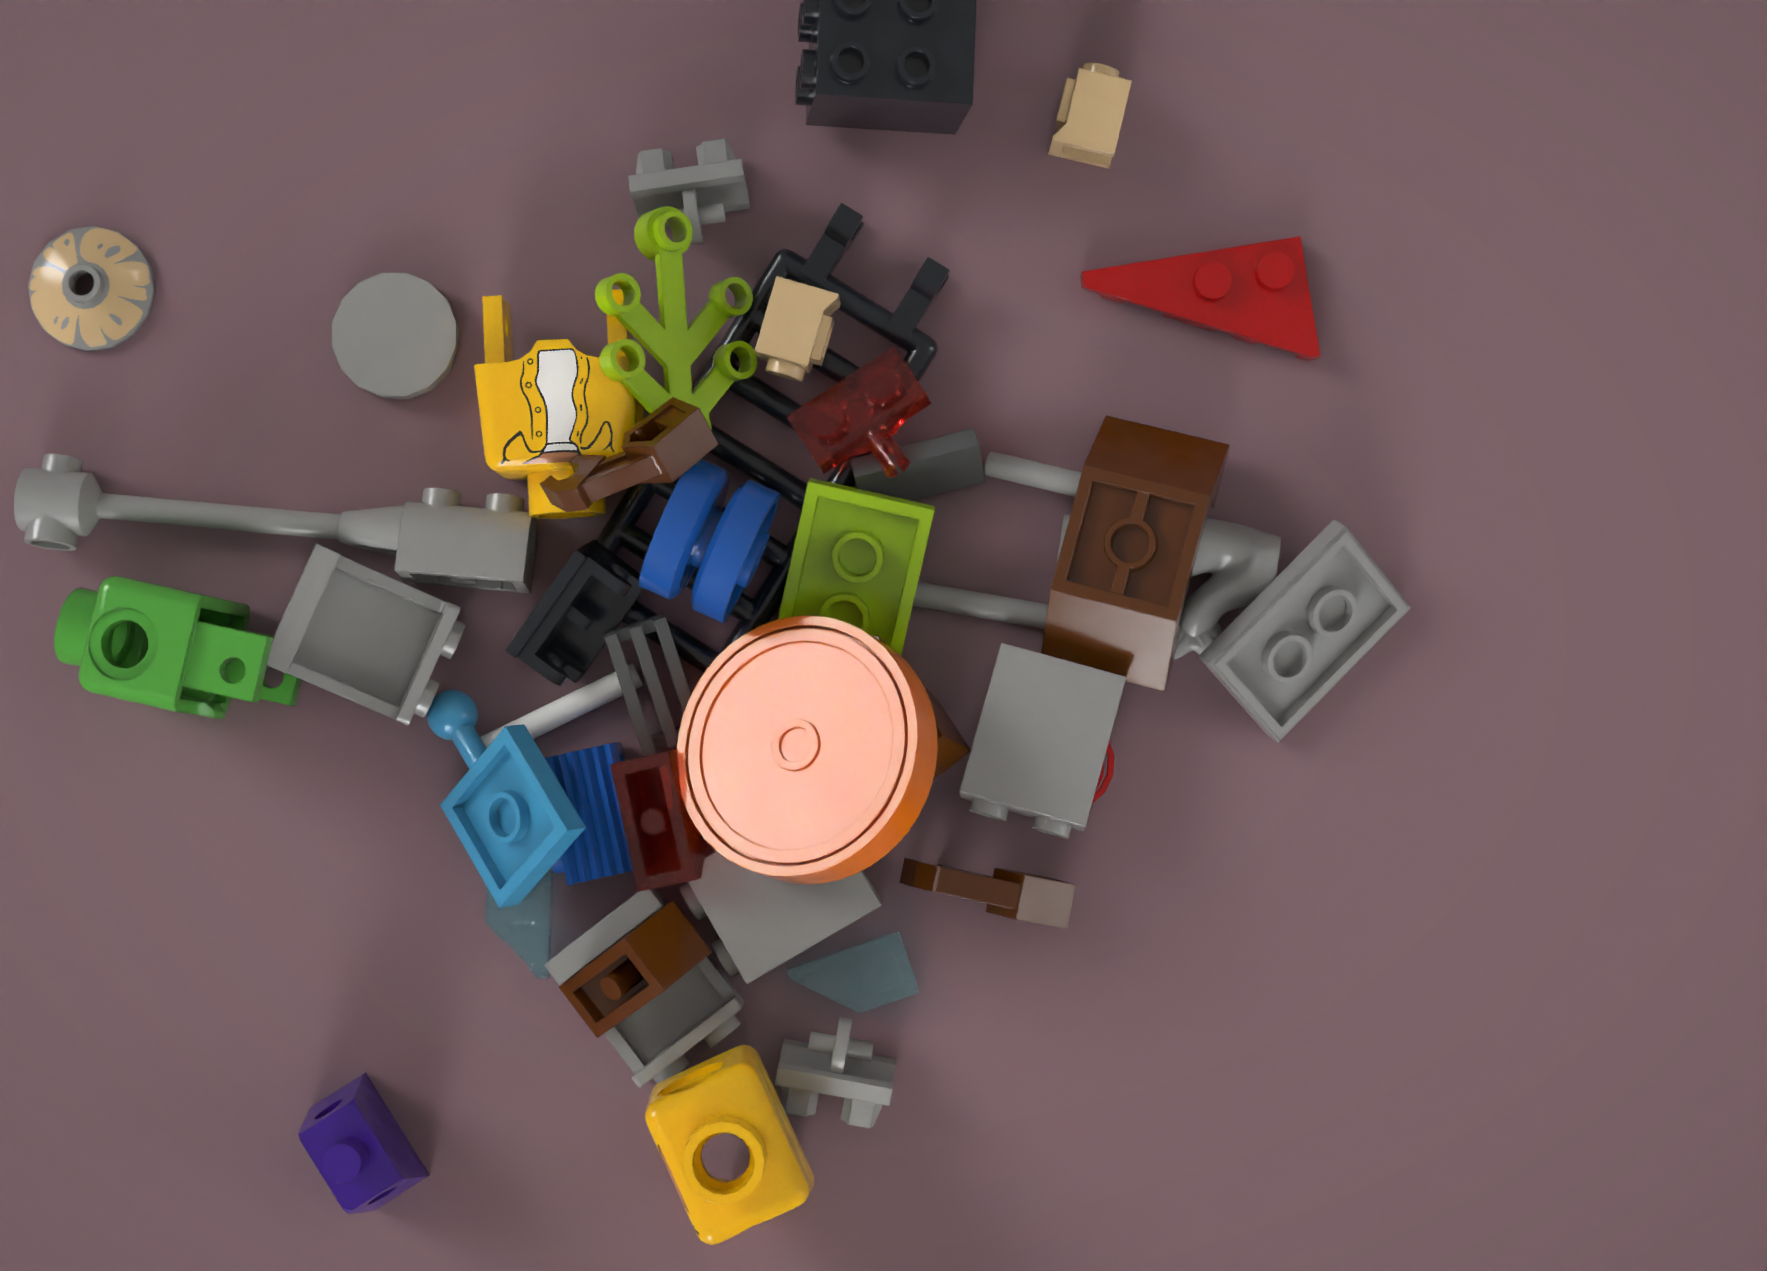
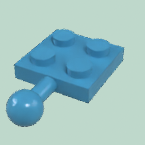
(507, 804)

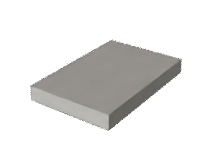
(1305, 631)

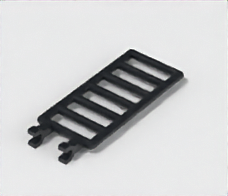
(896, 327)

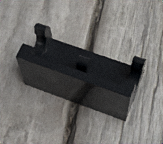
(579, 606)

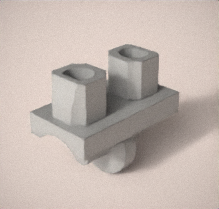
(697, 191)
(835, 1068)

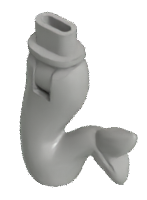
(1241, 567)

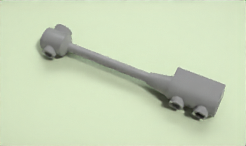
(430, 538)

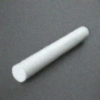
(570, 706)

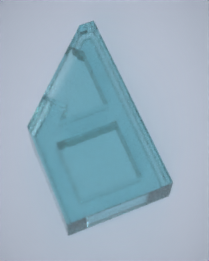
(526, 925)
(861, 974)

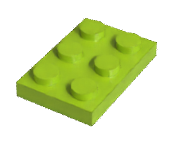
(857, 559)

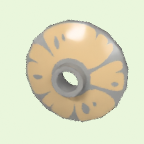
(114, 306)

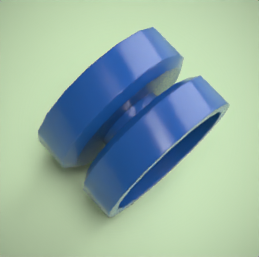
(700, 536)

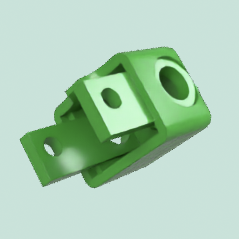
(166, 648)

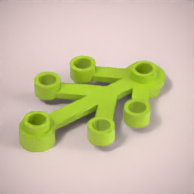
(672, 341)

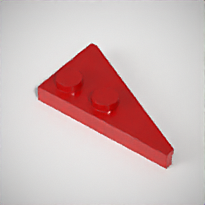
(1242, 290)

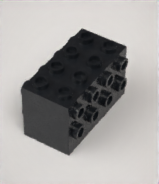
(887, 64)

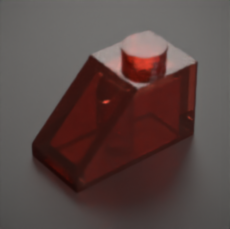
(656, 824)

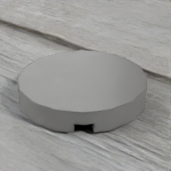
(395, 335)

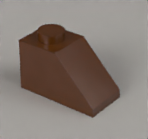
(635, 969)

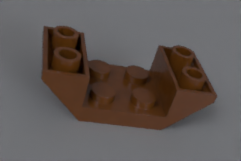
(1132, 550)

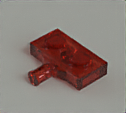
(862, 414)

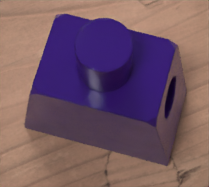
(360, 1147)

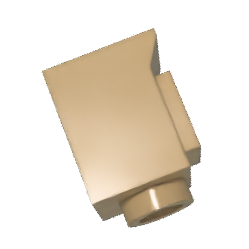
(1090, 115)
(796, 328)

